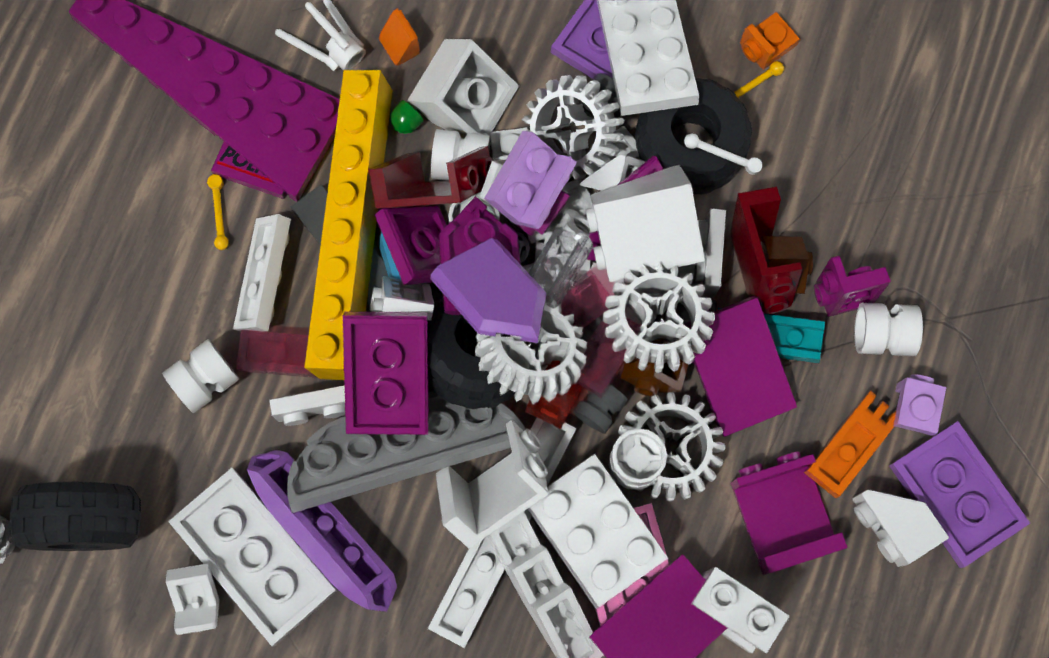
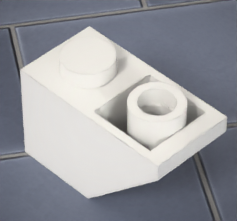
(902, 525)

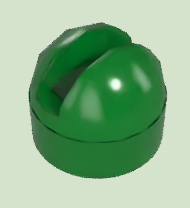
(405, 118)

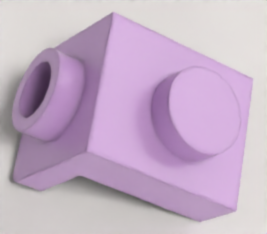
(919, 404)

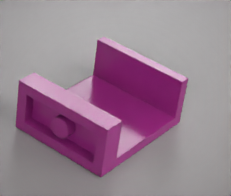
(785, 514)

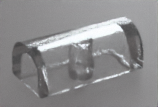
(560, 264)

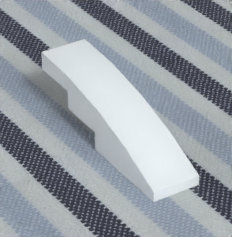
(543, 590)

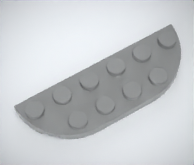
(349, 464)

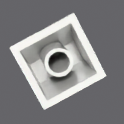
(646, 224)

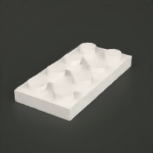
(648, 55)
(252, 557)

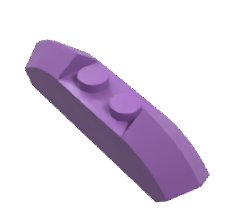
(324, 536)

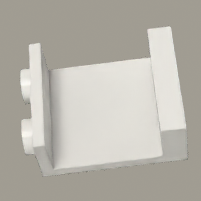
(497, 495)
(748, 617)

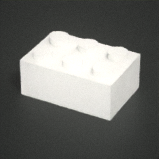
(596, 531)

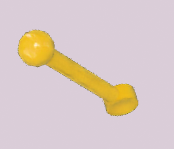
(775, 69)
(216, 184)

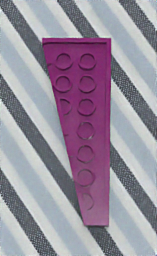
(250, 106)

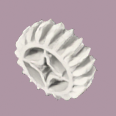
(571, 111)
(634, 296)
(519, 369)
(681, 461)

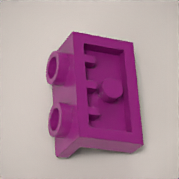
(844, 293)

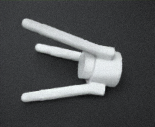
(344, 49)

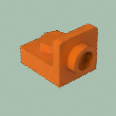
(768, 41)

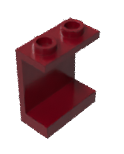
(403, 183)
(752, 219)

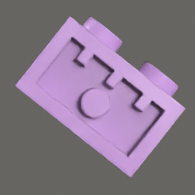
(529, 181)

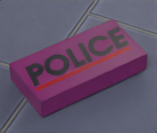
(237, 169)

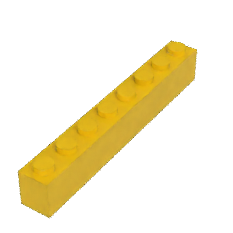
(348, 218)

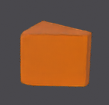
(399, 38)

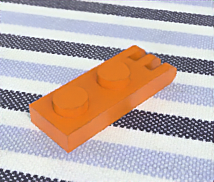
(851, 446)

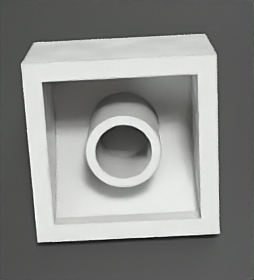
(463, 89)

